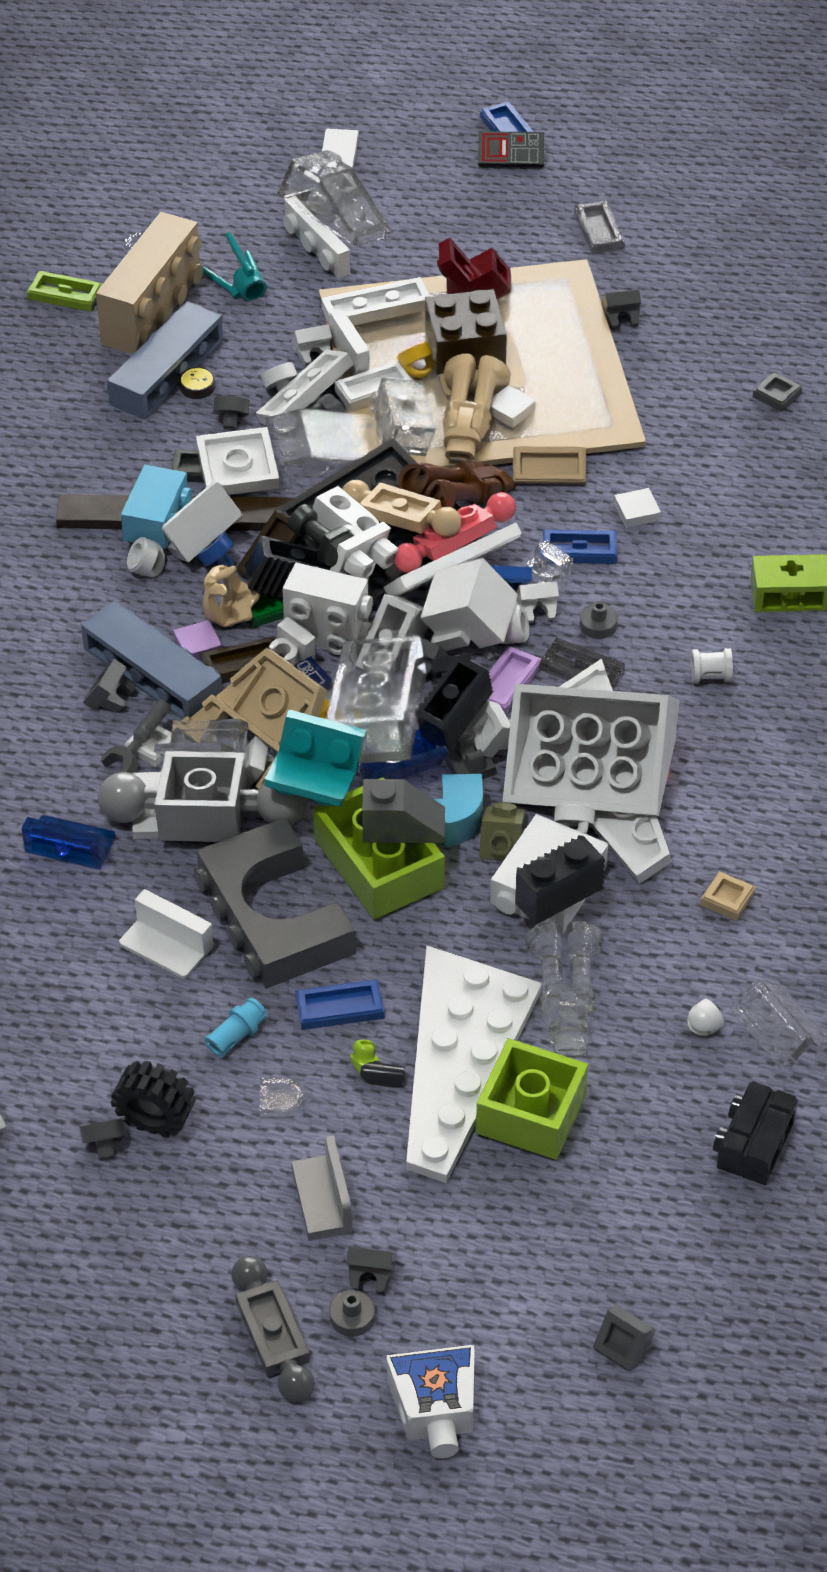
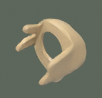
(235, 601)

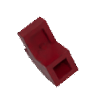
(481, 272)

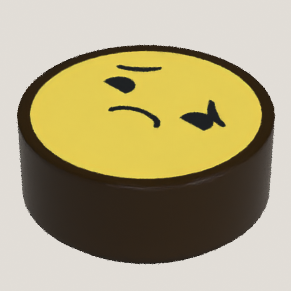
(197, 383)

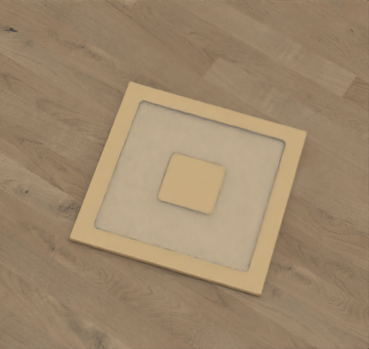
(555, 354)

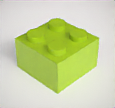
(531, 1098)

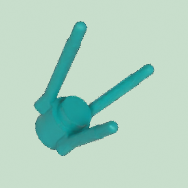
(247, 278)

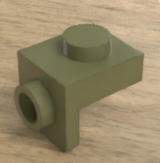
(500, 830)

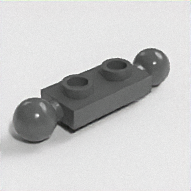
(272, 1329)

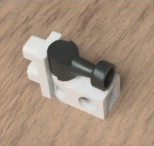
(346, 534)

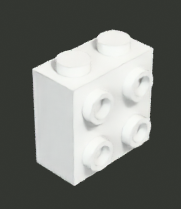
(328, 605)

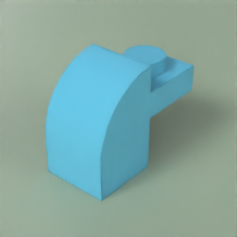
(463, 806)

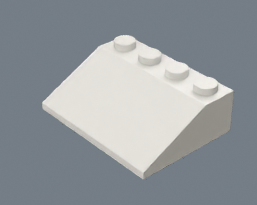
(590, 748)

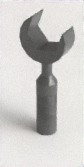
(140, 736)

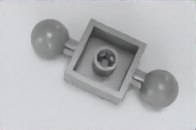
(197, 797)

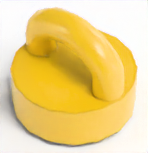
(415, 354)

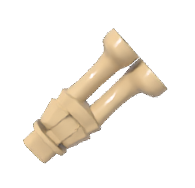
(468, 420)

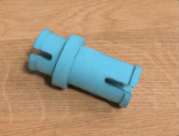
(241, 1022)

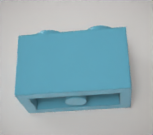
(153, 501)

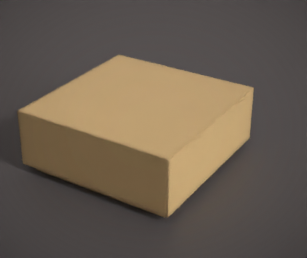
(727, 896)

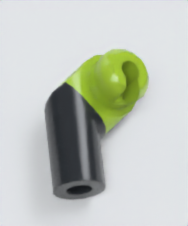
(372, 1069)

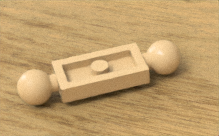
(405, 508)

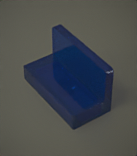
(423, 757)
(67, 841)

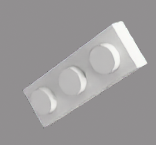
(320, 240)
(379, 301)
(308, 384)

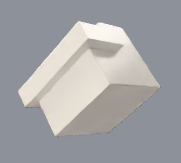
(468, 605)

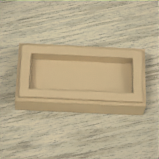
(549, 465)

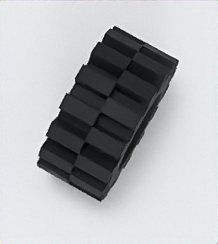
(153, 1098)

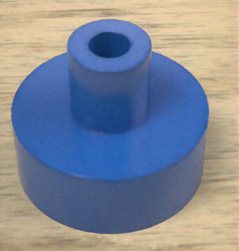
(217, 552)

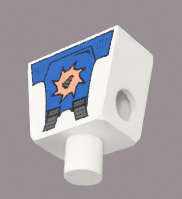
(434, 1395)

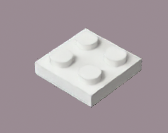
(238, 460)

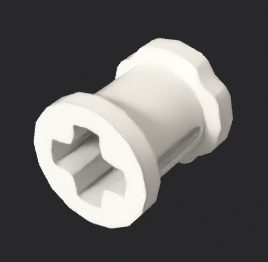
(711, 665)

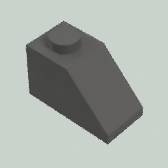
(400, 813)

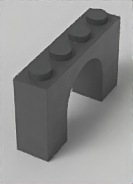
(272, 947)

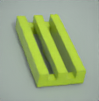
(63, 294)

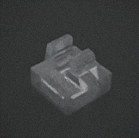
(551, 565)

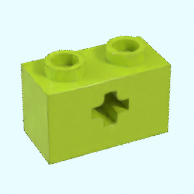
(789, 583)

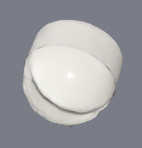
(705, 1018)

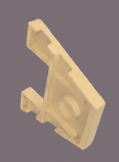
(263, 696)

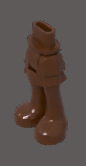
(465, 482)

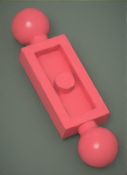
(474, 524)

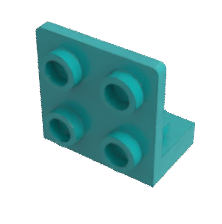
(316, 759)

